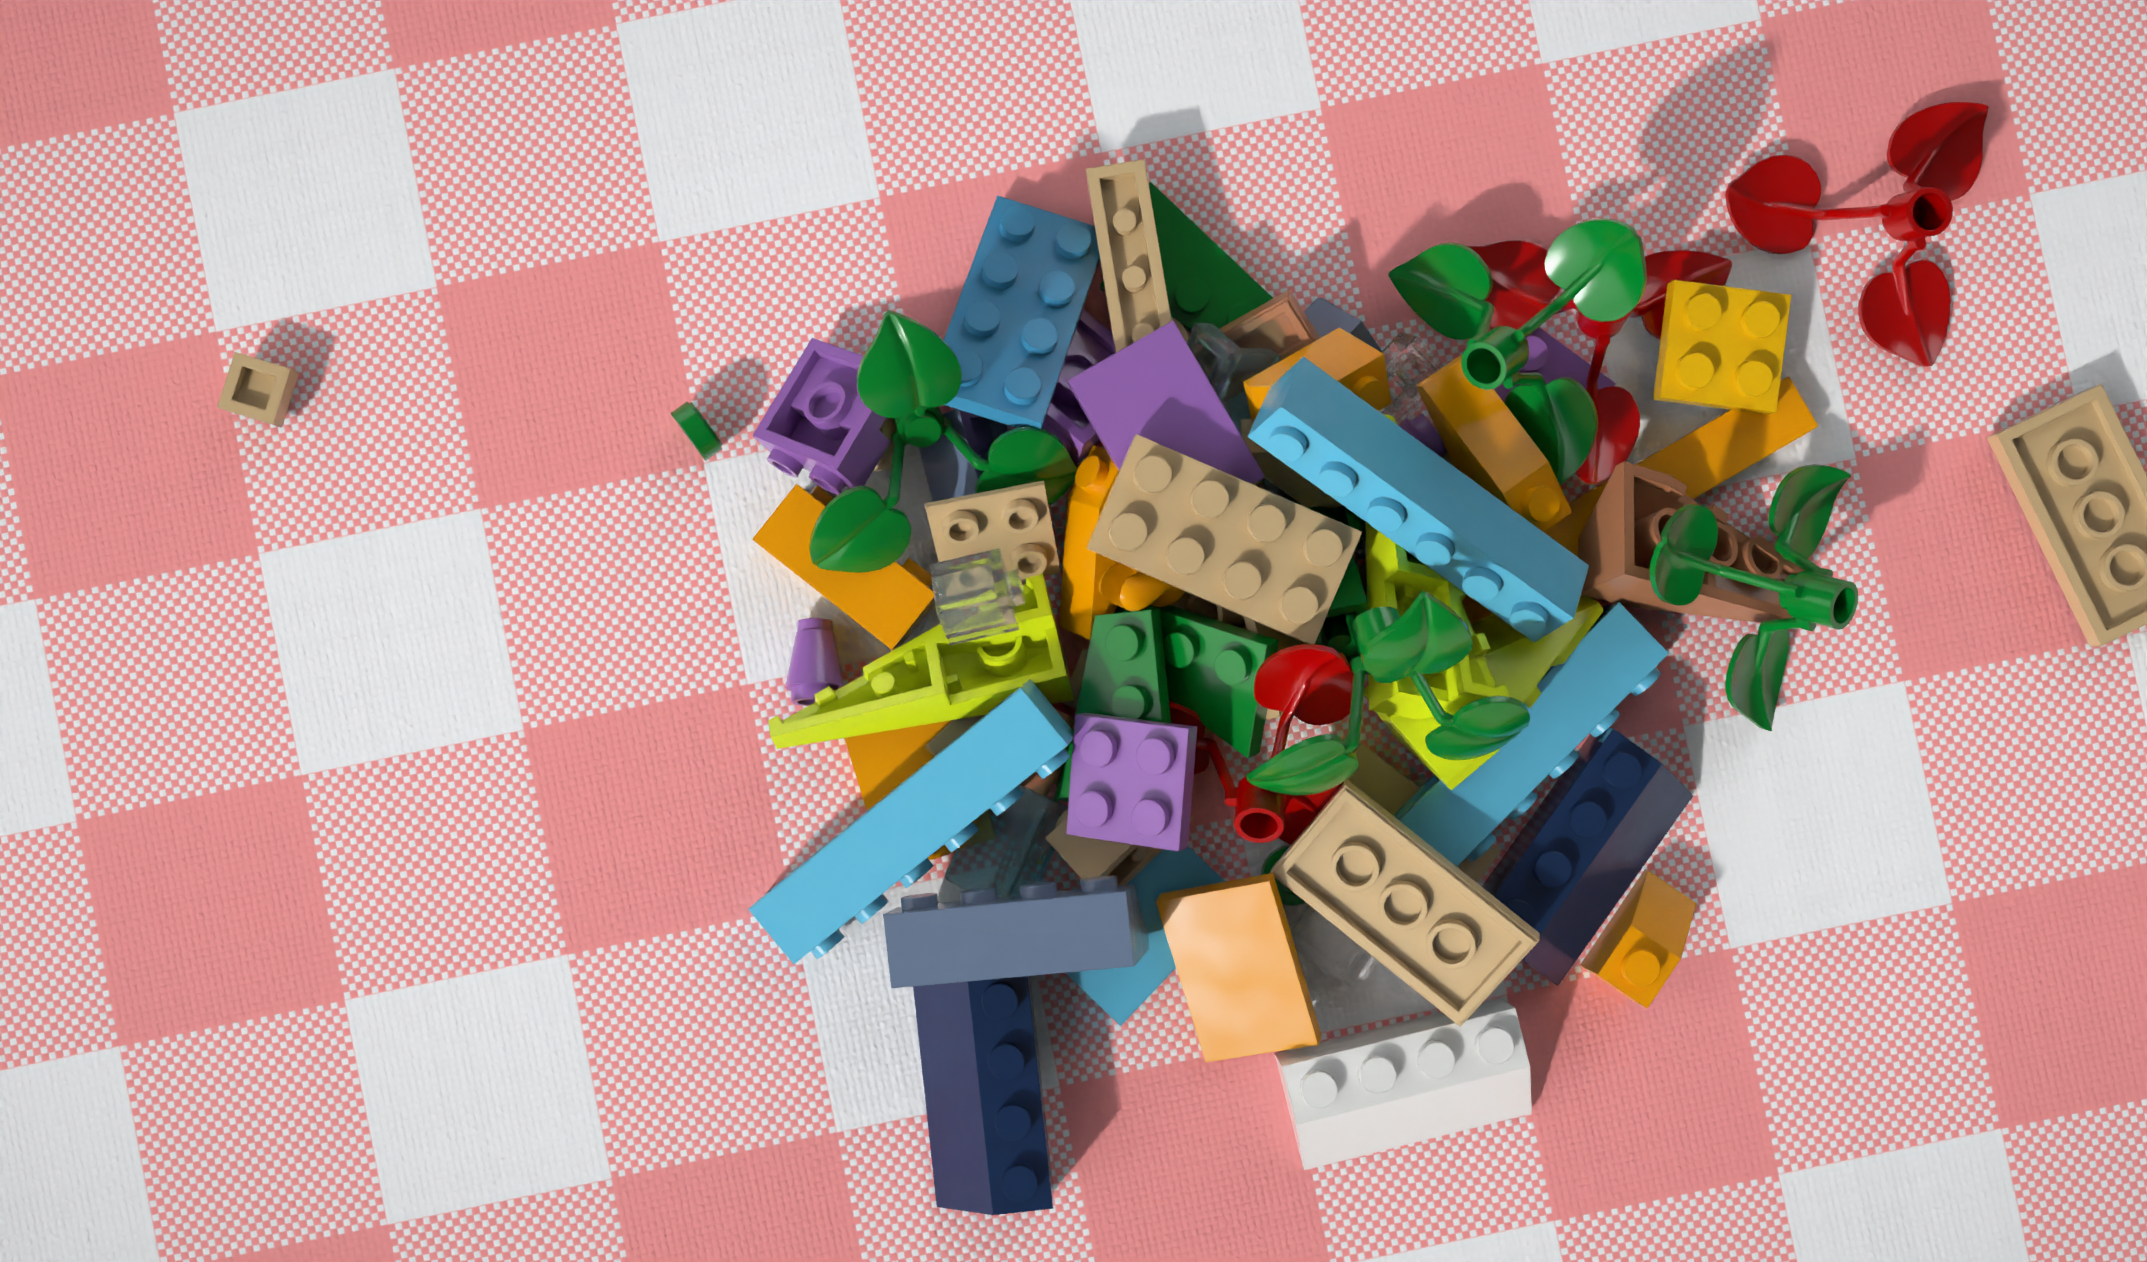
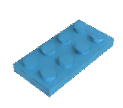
(1020, 311)

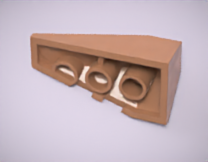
(1628, 527)

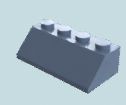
(1014, 934)

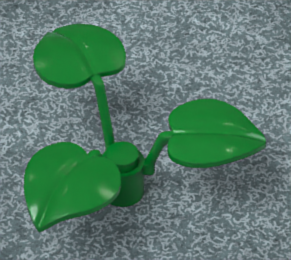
(1596, 265)
(908, 379)
(1810, 597)
(1390, 647)

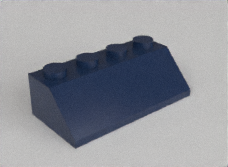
(1586, 847)
(984, 1096)

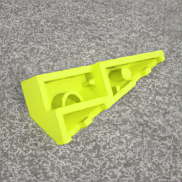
(1395, 582)
(939, 681)

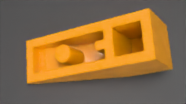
(1492, 446)
(1083, 567)

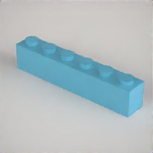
(1419, 500)
(1574, 702)
(913, 822)

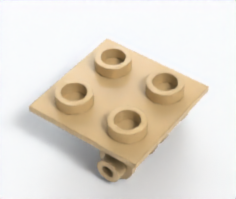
(1004, 518)

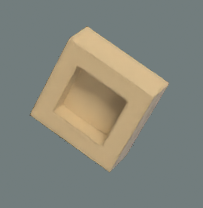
(258, 389)

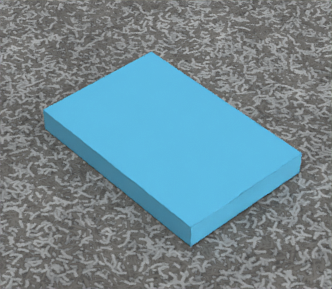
(1126, 988)

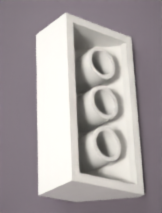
(1405, 1083)

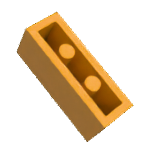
(882, 601)

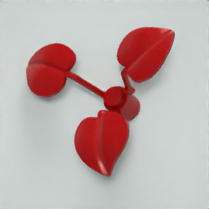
(1941, 159)
(1524, 289)
(1303, 683)

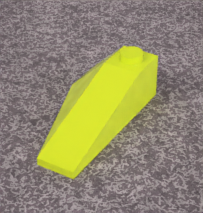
(1512, 662)

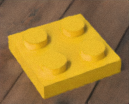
(1722, 347)

